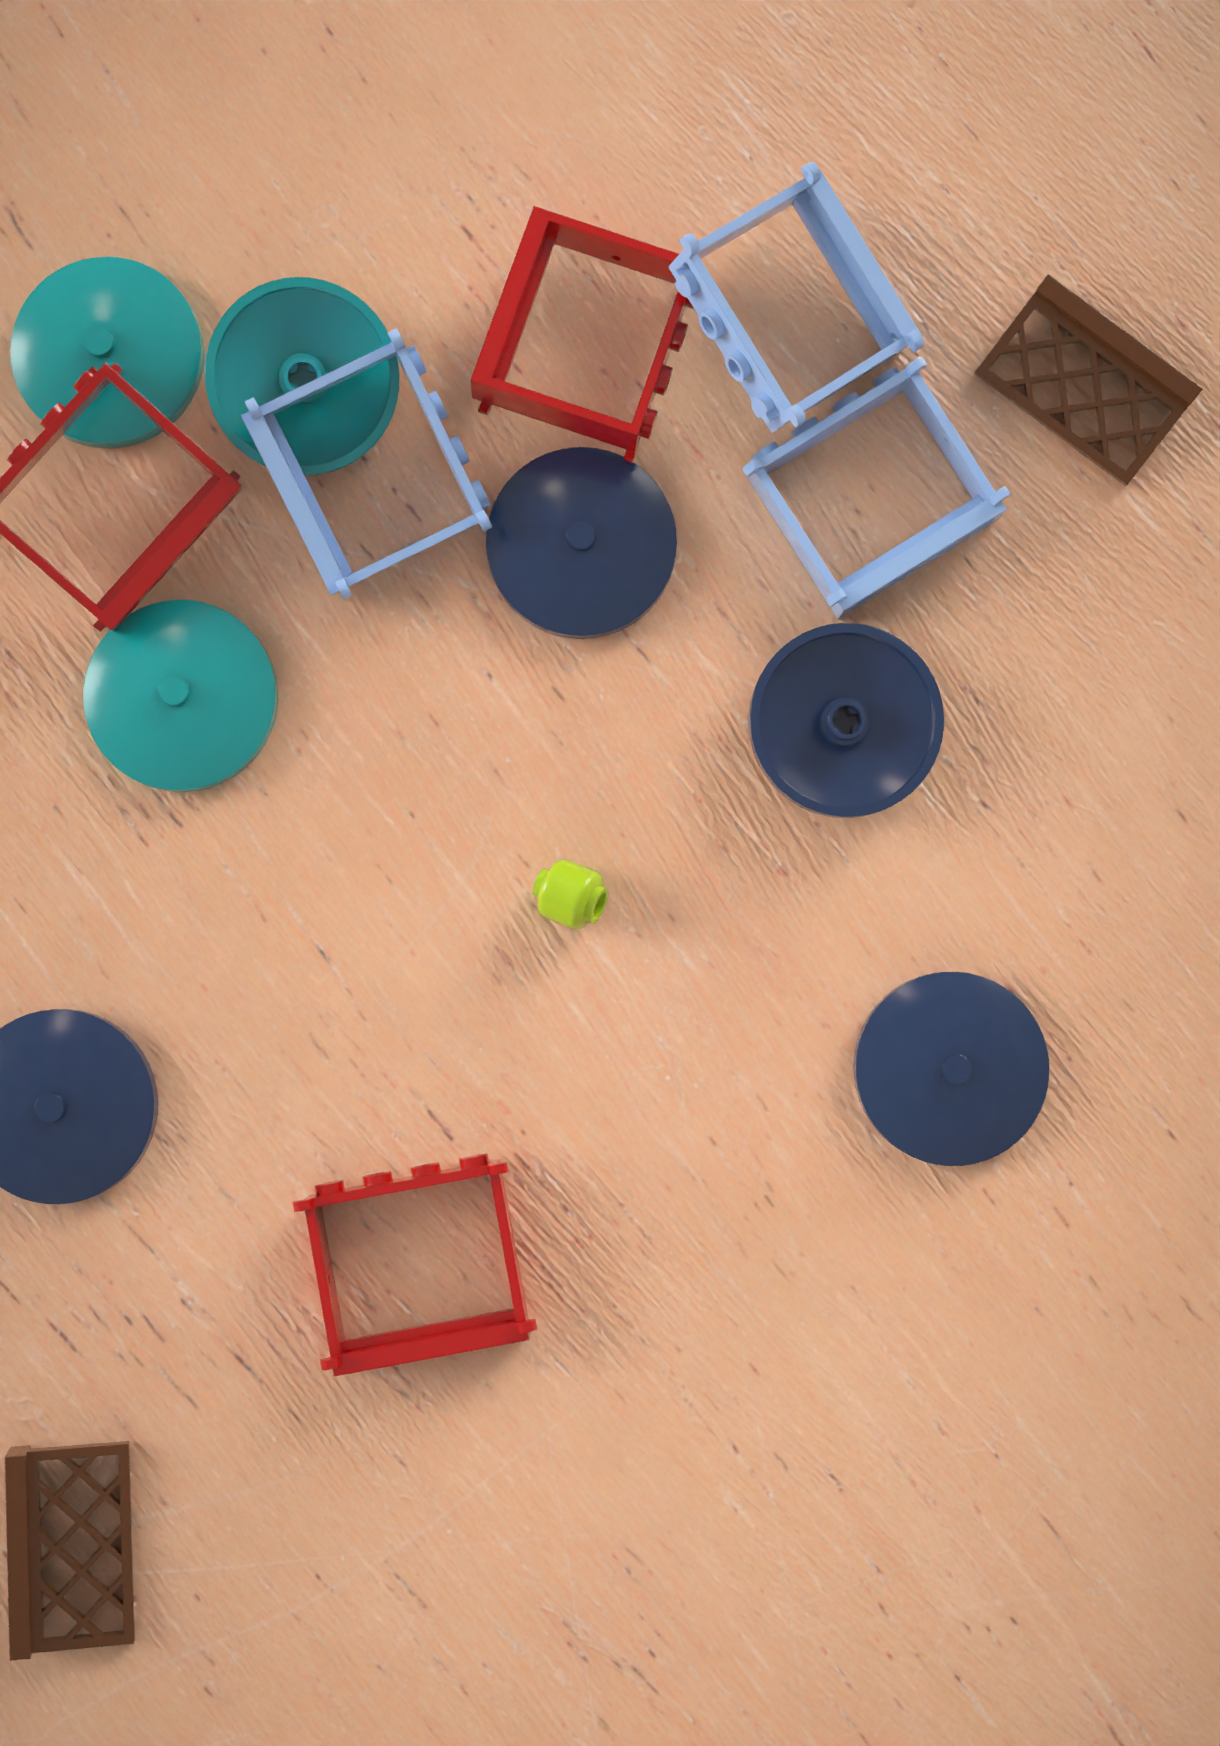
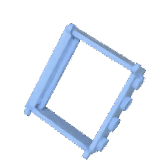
(851, 264)
(299, 496)
(919, 549)

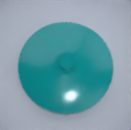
(111, 315)
(286, 338)
(180, 696)

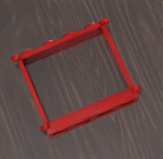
(513, 310)
(168, 545)
(425, 1340)

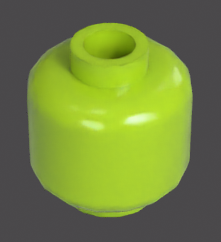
(570, 894)

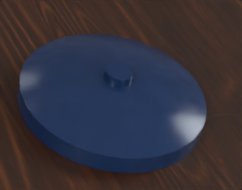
(581, 542)
(846, 720)
(951, 1068)
(71, 1106)

